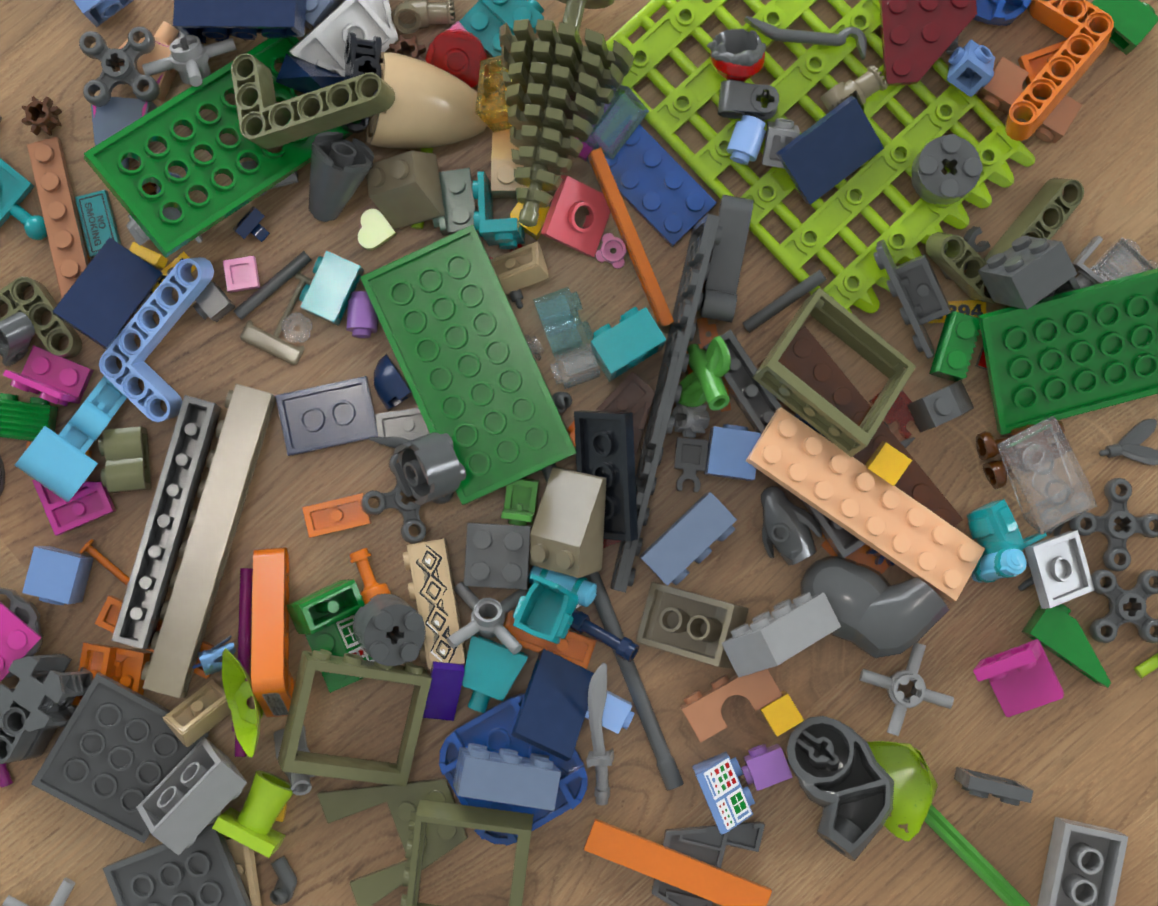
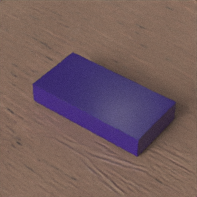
(444, 690)

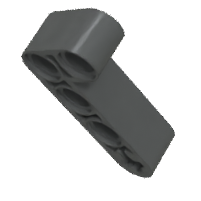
(726, 260)

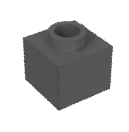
(213, 303)

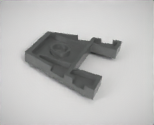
(707, 846)

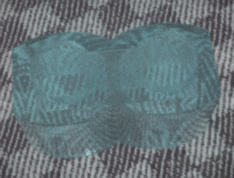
(561, 320)

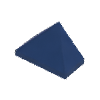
(305, 76)

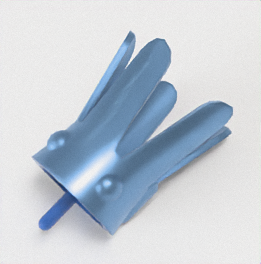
(210, 658)

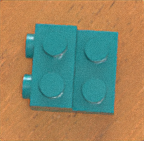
(488, 15)

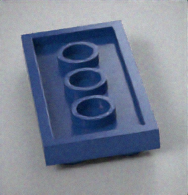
(658, 187)

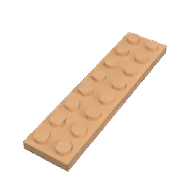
(865, 504)

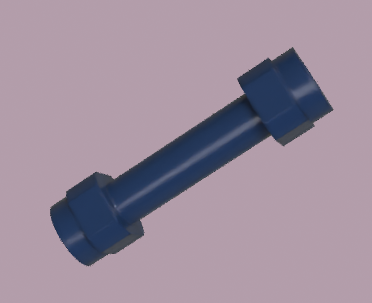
(625, 648)

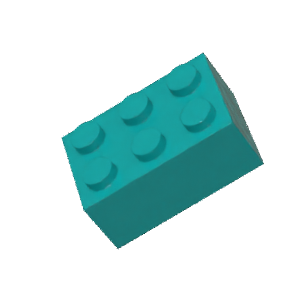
(627, 343)

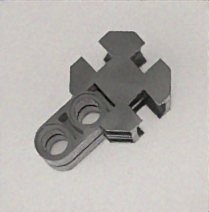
(37, 704)

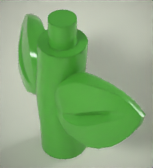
(706, 379)

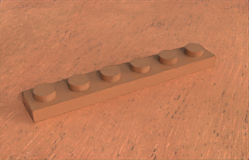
(58, 211)

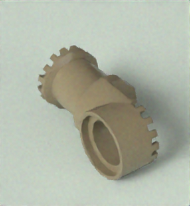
(426, 14)
(860, 88)

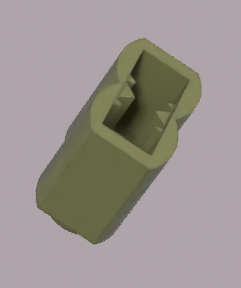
(126, 459)

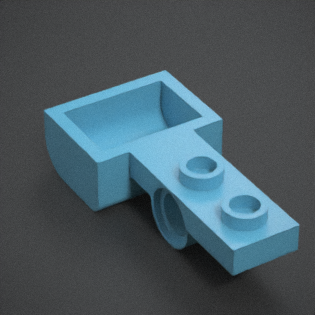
(60, 458)

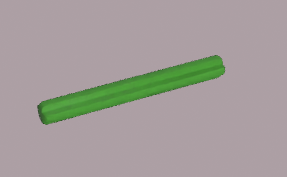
(973, 859)

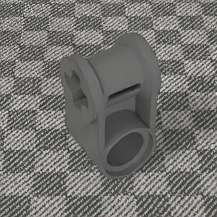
(744, 98)
(15, 337)

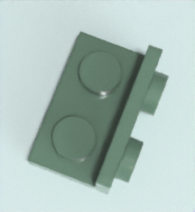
(457, 201)

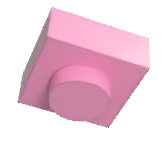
(241, 274)

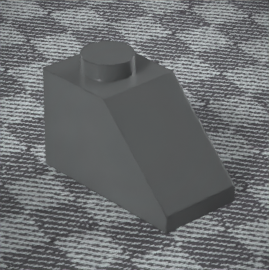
(940, 406)

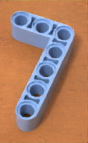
(150, 335)

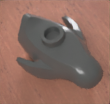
(787, 527)

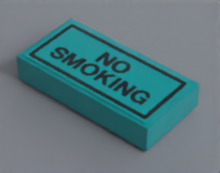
(97, 220)

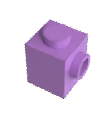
(765, 766)

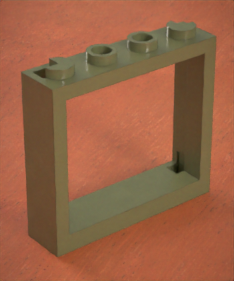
(809, 403)
(347, 767)
(465, 817)

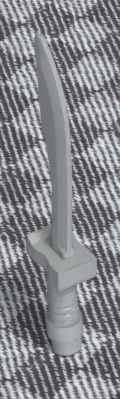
(599, 757)

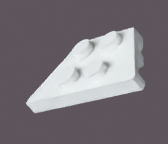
(327, 41)

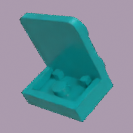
(500, 232)

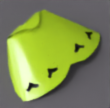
(237, 693)
(910, 785)

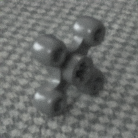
(111, 58)
(409, 511)
(1105, 524)
(1117, 597)

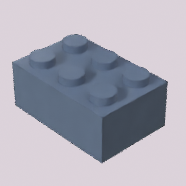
(689, 539)
(506, 777)

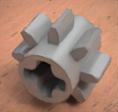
(690, 419)

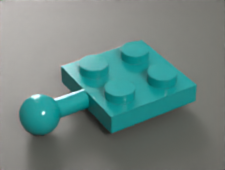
(12, 192)

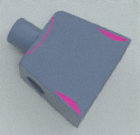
(116, 116)

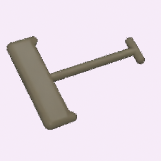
(271, 343)

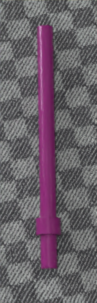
(244, 633)

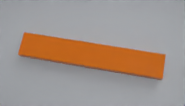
(630, 237)
(674, 867)

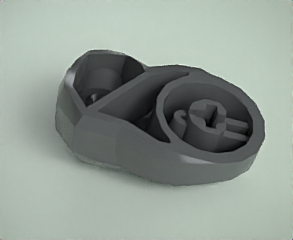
(871, 611)
(844, 779)

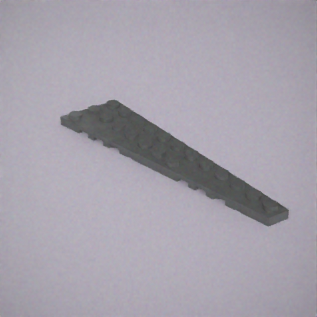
(674, 361)

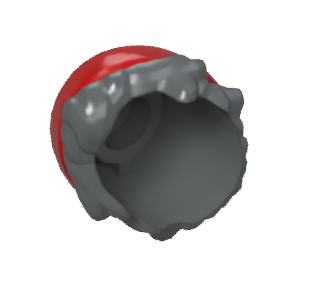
(737, 54)

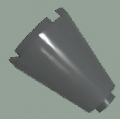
(336, 173)

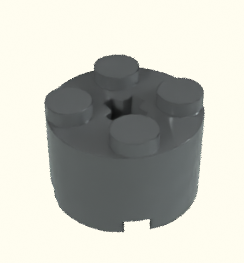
(958, 157)
(428, 467)
(389, 630)

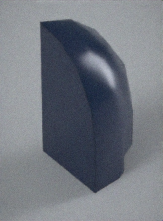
(390, 384)

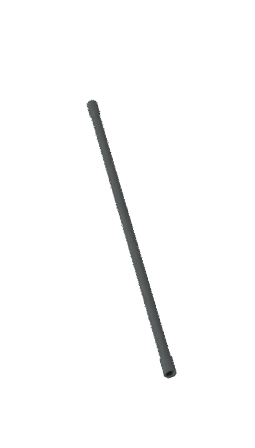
(665, 761)

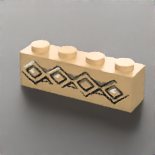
(435, 600)

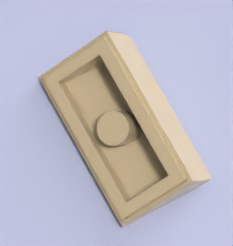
(521, 267)
(198, 713)

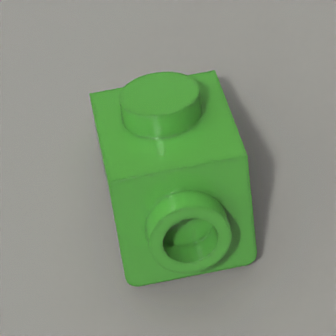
(521, 501)

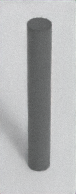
(272, 285)
(784, 301)

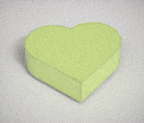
(374, 230)

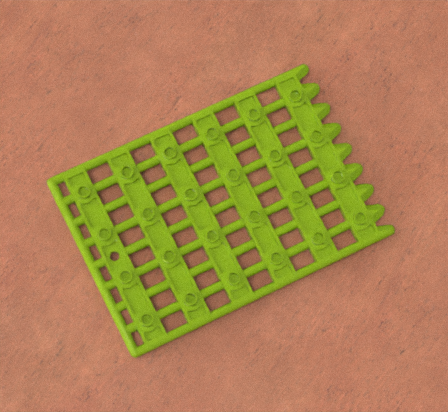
(813, 66)

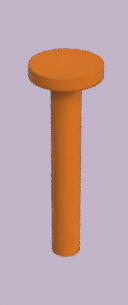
(104, 561)

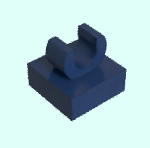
(250, 223)

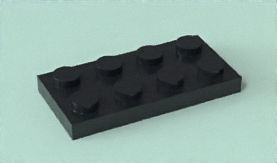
(607, 450)

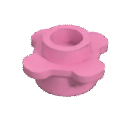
(604, 253)

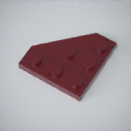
(918, 34)

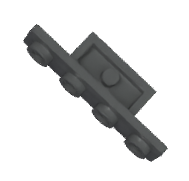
(918, 292)

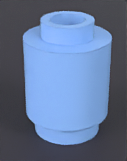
(746, 139)

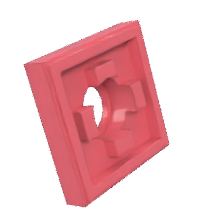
(561, 223)

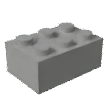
(781, 634)
(191, 796)
(1082, 865)

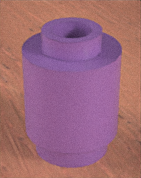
(361, 315)

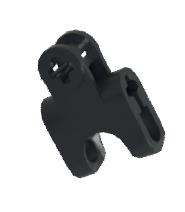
(361, 57)

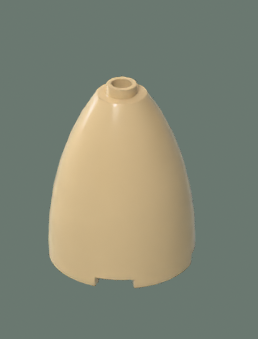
(428, 107)

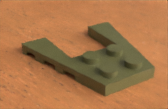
(401, 802)

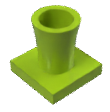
(255, 821)

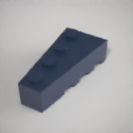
(240, 18)

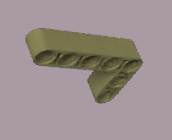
(255, 84)
(1029, 223)
(34, 308)

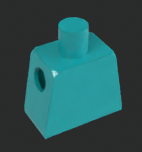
(490, 671)

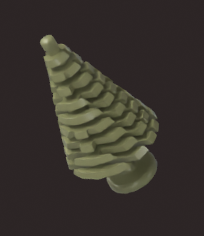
(554, 96)

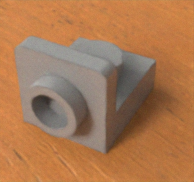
(778, 136)

